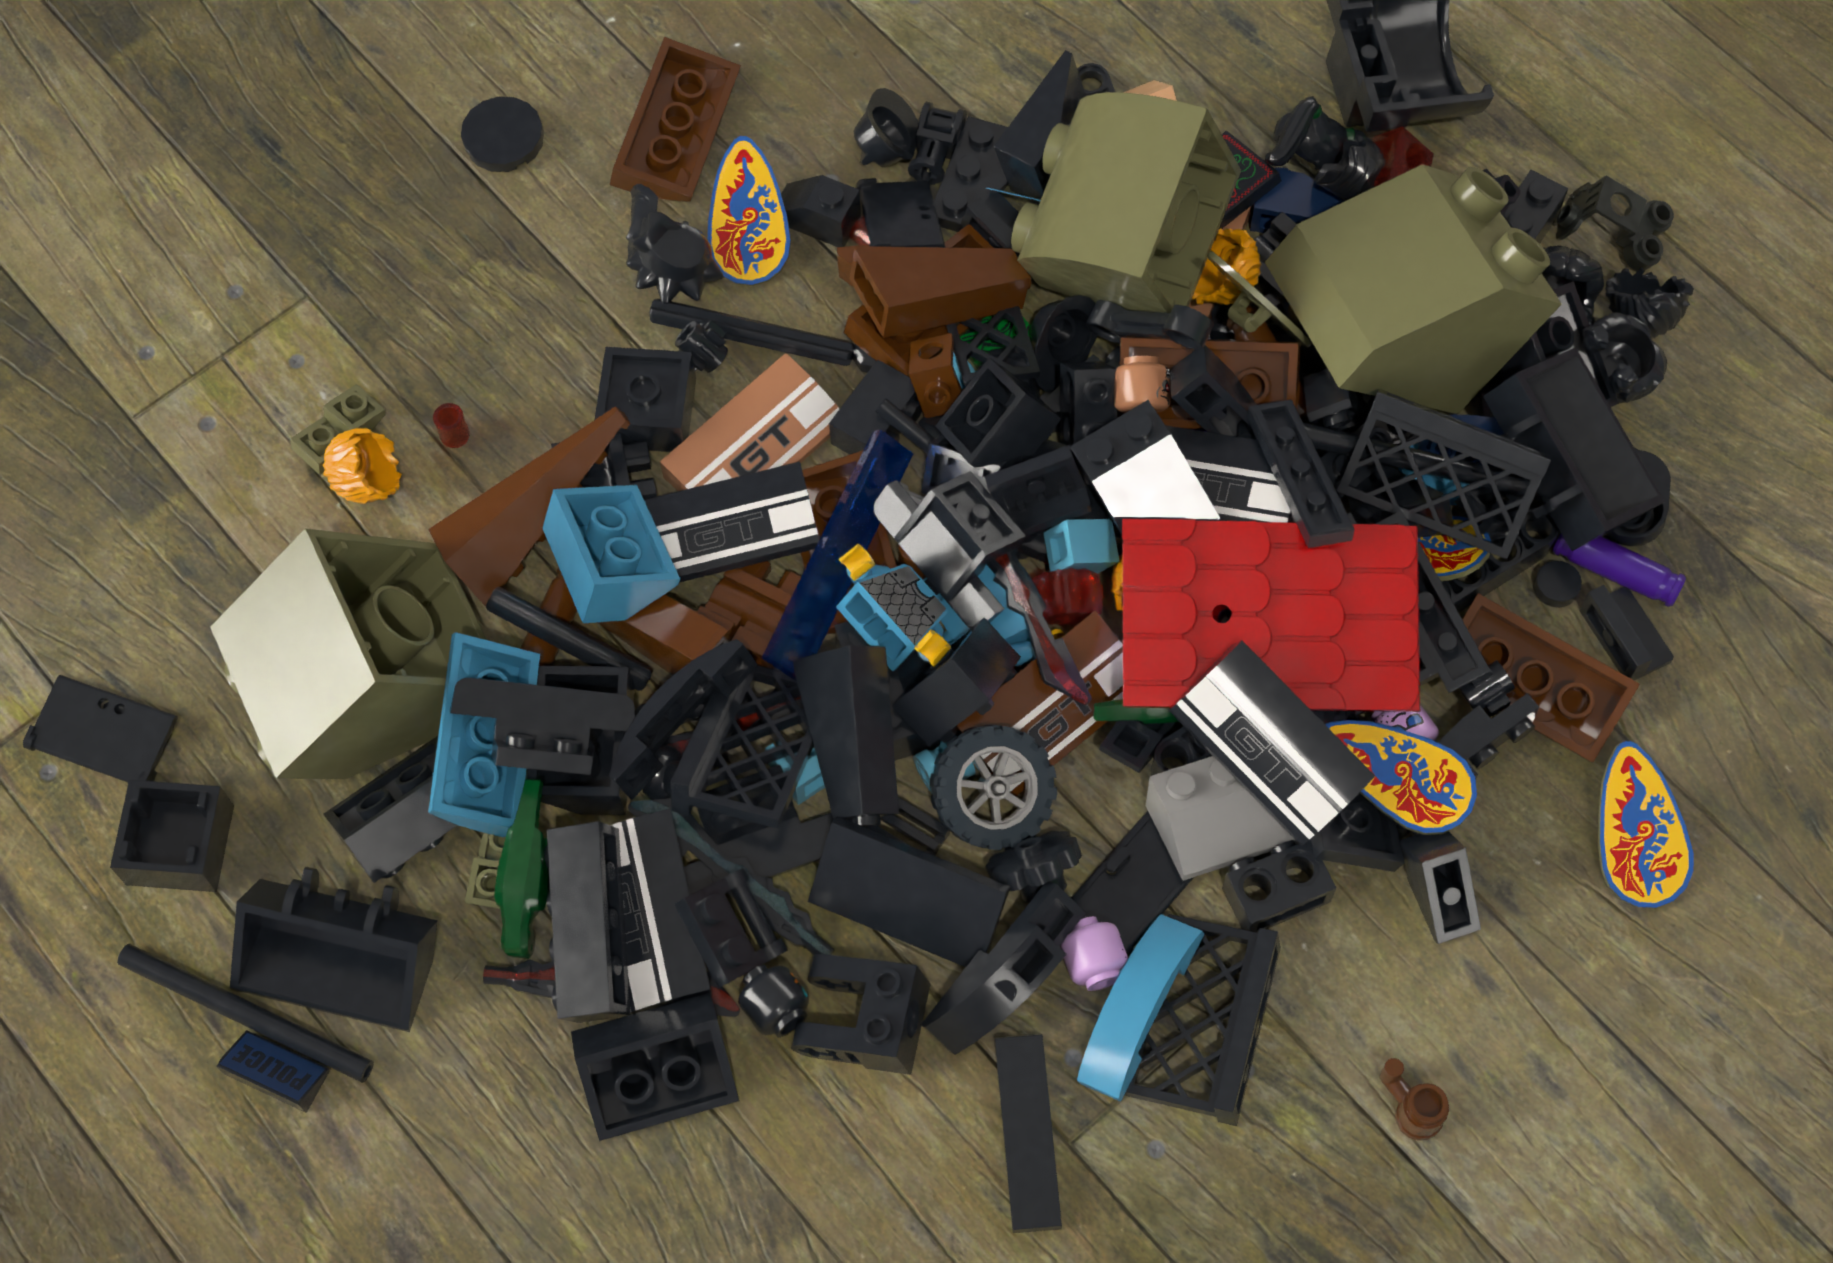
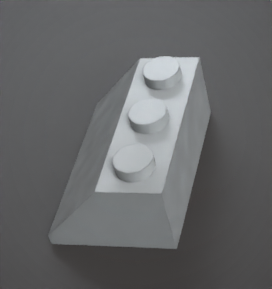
(1209, 818)

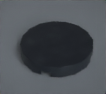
(502, 134)

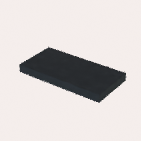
(907, 893)

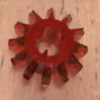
(1070, 595)

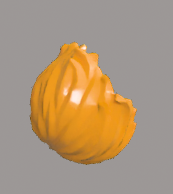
(1241, 254)
(361, 466)

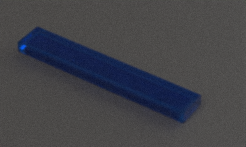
(825, 577)

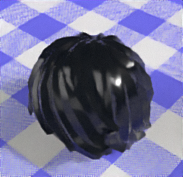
(1647, 301)

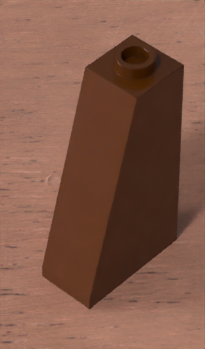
(935, 285)
(669, 633)

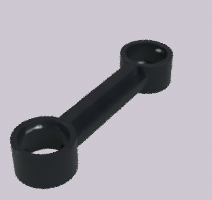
(1181, 325)

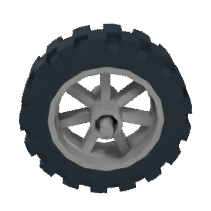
(1031, 810)

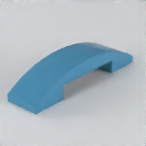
(1134, 1004)

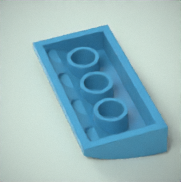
(465, 779)

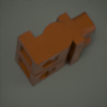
(750, 606)

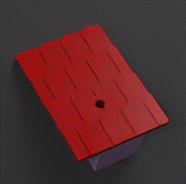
(1322, 618)

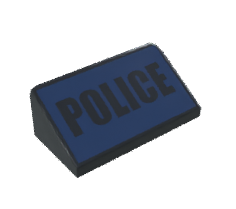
(274, 1070)

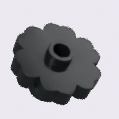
(1035, 863)

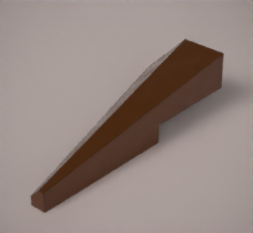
(499, 528)

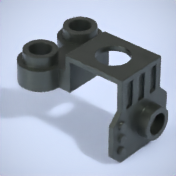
(1637, 226)

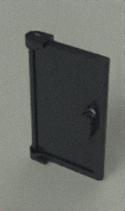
(900, 214)
(116, 740)
(1138, 890)

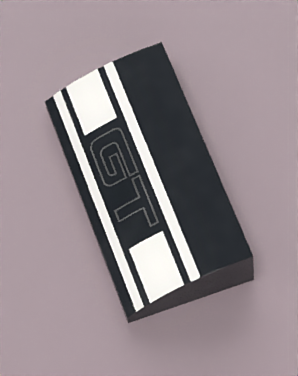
(1233, 475)
(736, 521)
(1271, 742)
(660, 951)

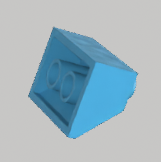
(608, 551)

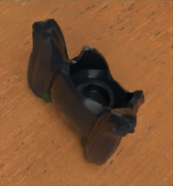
(1310, 136)

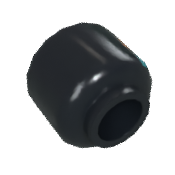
(773, 1000)

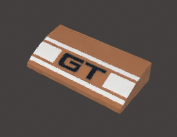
(763, 427)

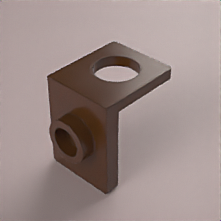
(935, 377)

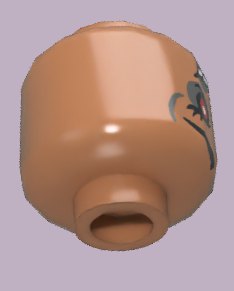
(1142, 380)

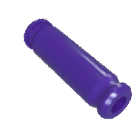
(1625, 568)

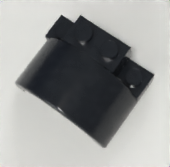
(1396, 64)

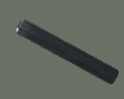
(565, 635)

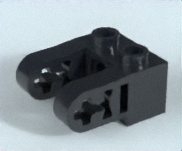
(888, 1015)

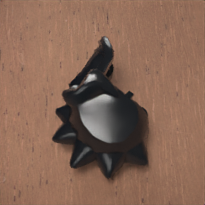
(667, 251)

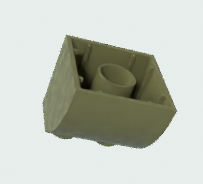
(1128, 202)

